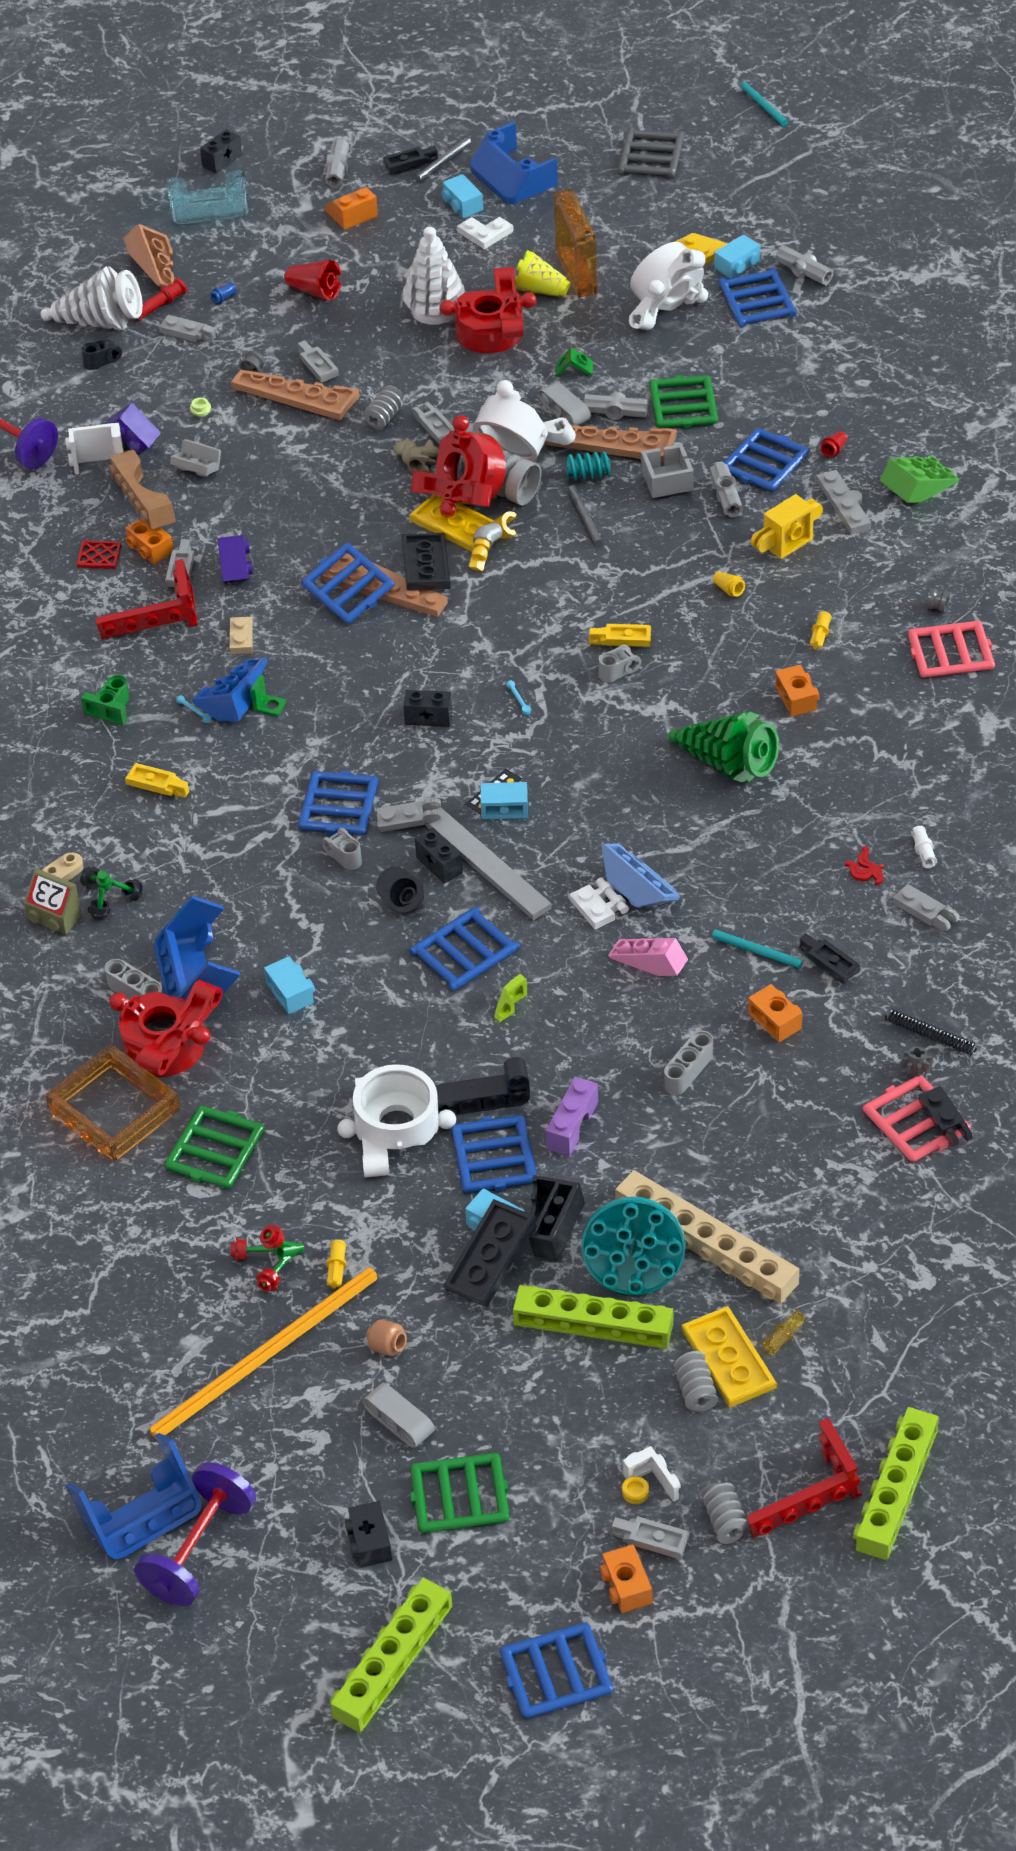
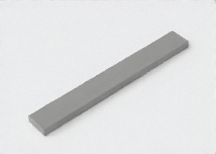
(491, 866)

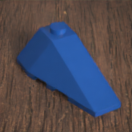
(231, 694)

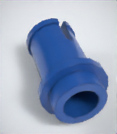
(224, 292)

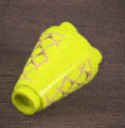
(540, 277)

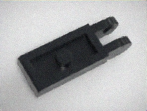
(944, 1115)

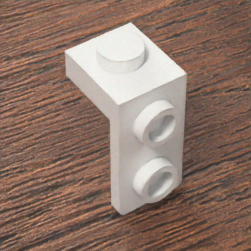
(648, 1461)

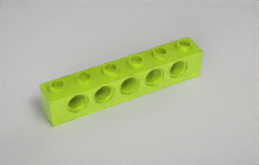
(593, 1316)
(880, 1539)
(358, 1711)

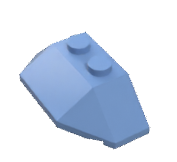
(635, 878)

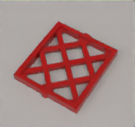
(97, 544)

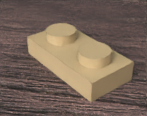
(241, 635)

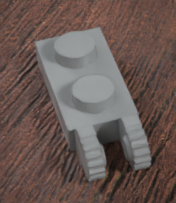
(433, 421)
(408, 814)
(925, 908)

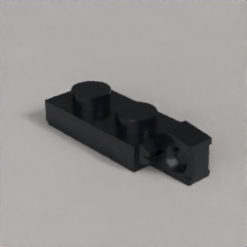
(409, 159)
(829, 958)

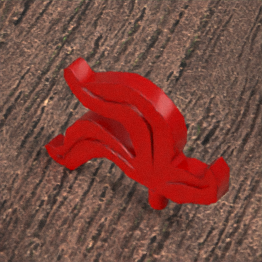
(870, 869)

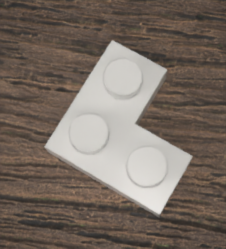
(485, 234)

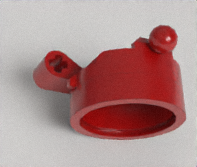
(490, 318)
(482, 473)
(176, 1048)

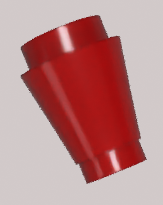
(833, 444)

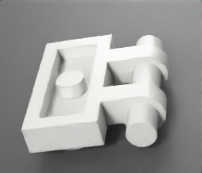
(592, 906)

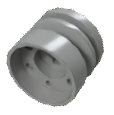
(520, 479)

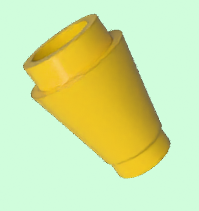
(730, 584)

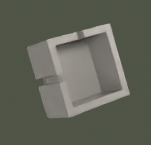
(673, 477)

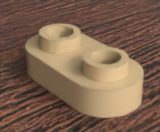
(66, 866)

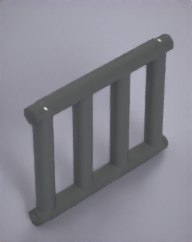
(672, 160)

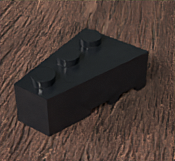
(557, 1208)

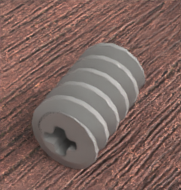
(383, 407)
(695, 1381)
(724, 1512)

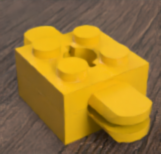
(787, 526)

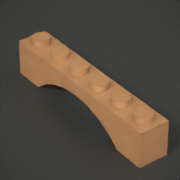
(153, 506)

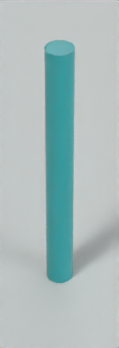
(764, 104)
(758, 949)

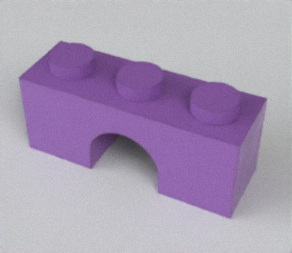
(565, 1125)

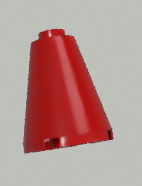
(315, 278)

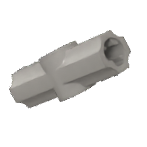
(337, 163)
(804, 265)
(616, 405)
(726, 489)

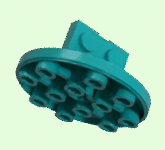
(633, 1245)

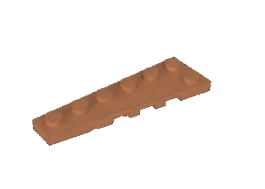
(314, 398)
(620, 442)
(419, 600)

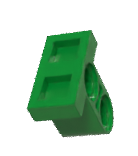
(109, 701)

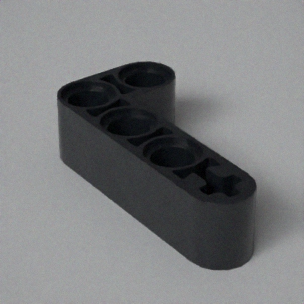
(487, 1092)

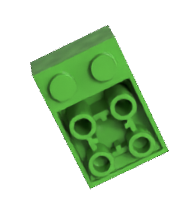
(917, 477)

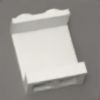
(93, 443)

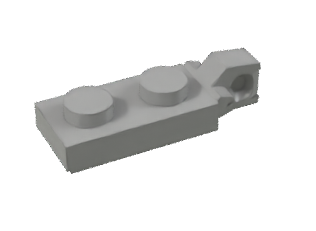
(187, 329)
(317, 362)
(183, 553)
(651, 1536)

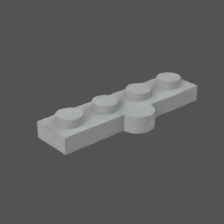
(844, 501)

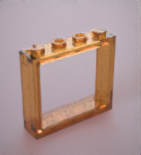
(572, 246)
(166, 1102)

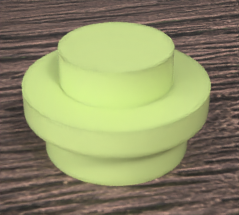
(200, 407)

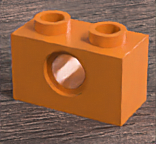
(796, 690)
(775, 1013)
(626, 1564)

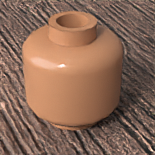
(386, 1337)

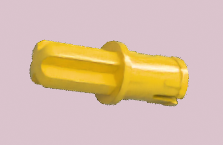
(820, 630)
(336, 1263)

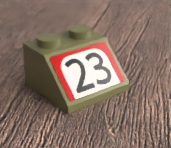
(52, 902)

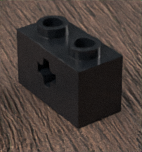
(221, 151)
(427, 708)
(438, 855)
(369, 1534)

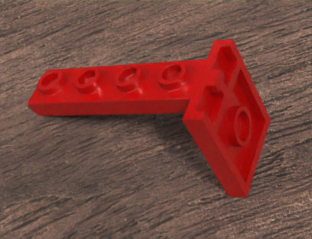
(154, 614)
(814, 1497)

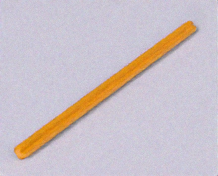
(263, 1353)

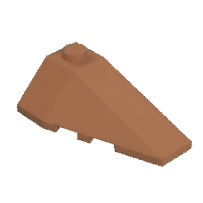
(152, 253)

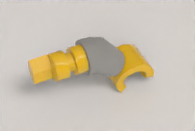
(486, 536)

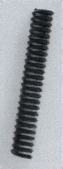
(905, 1019)

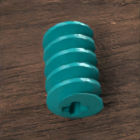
(587, 465)

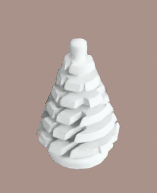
(431, 281)
(102, 301)

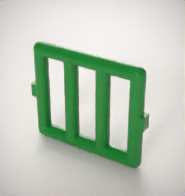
(680, 380)
(235, 1164)
(449, 1521)

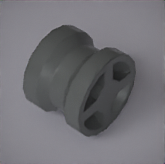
(252, 362)
(938, 600)

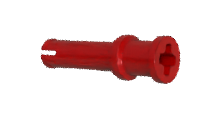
(165, 295)

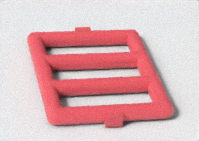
(945, 668)
(900, 1139)

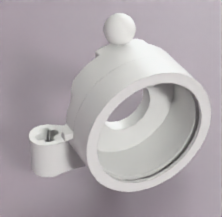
(666, 281)
(518, 424)
(386, 1091)

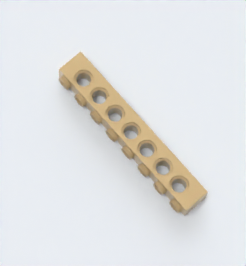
(718, 1242)

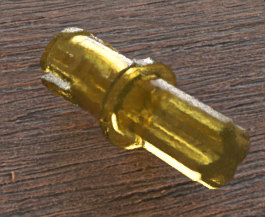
(783, 1332)

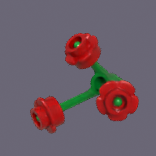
(273, 1241)

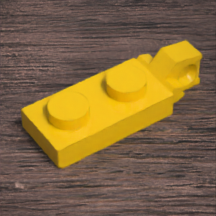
(621, 635)
(156, 781)

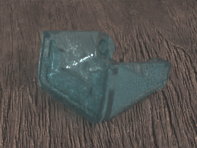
(208, 203)

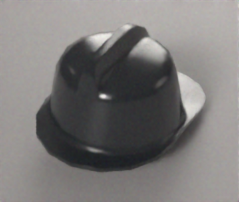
(400, 890)

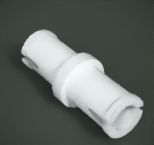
(923, 847)

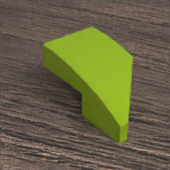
(511, 993)

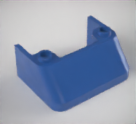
(504, 176)
(181, 949)
(148, 1516)

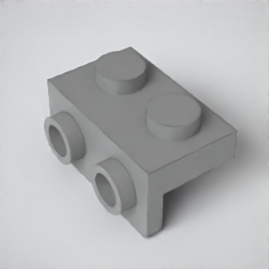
(197, 458)

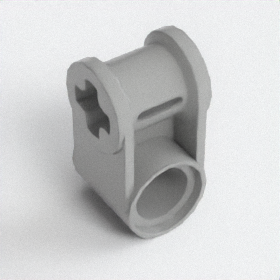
(616, 664)
(343, 849)

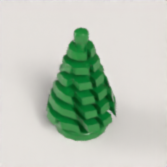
(732, 745)

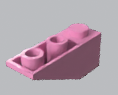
(654, 955)

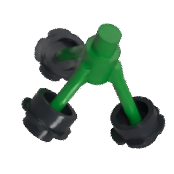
(93, 877)

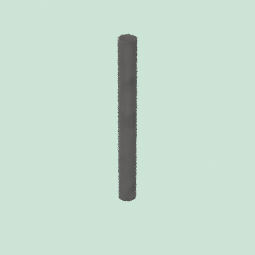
(443, 159)
(585, 515)

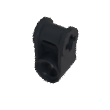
(98, 353)

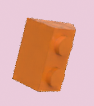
(353, 208)

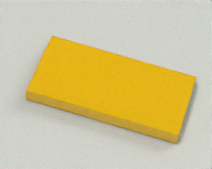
(457, 529)
(730, 1356)

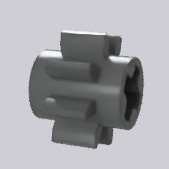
(916, 1061)

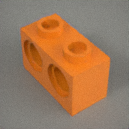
(150, 543)

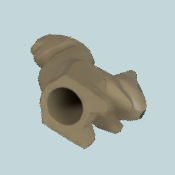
(416, 457)

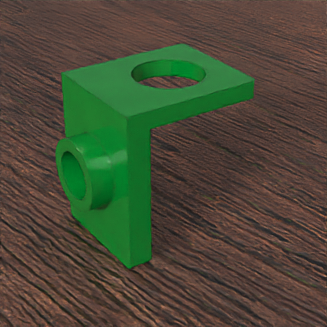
(575, 359)
(260, 699)

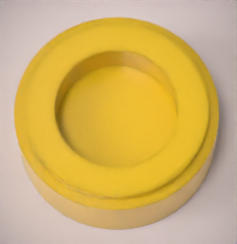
(635, 1490)

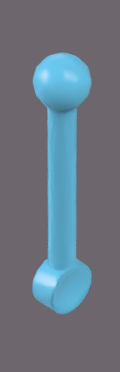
(526, 710)
(206, 717)

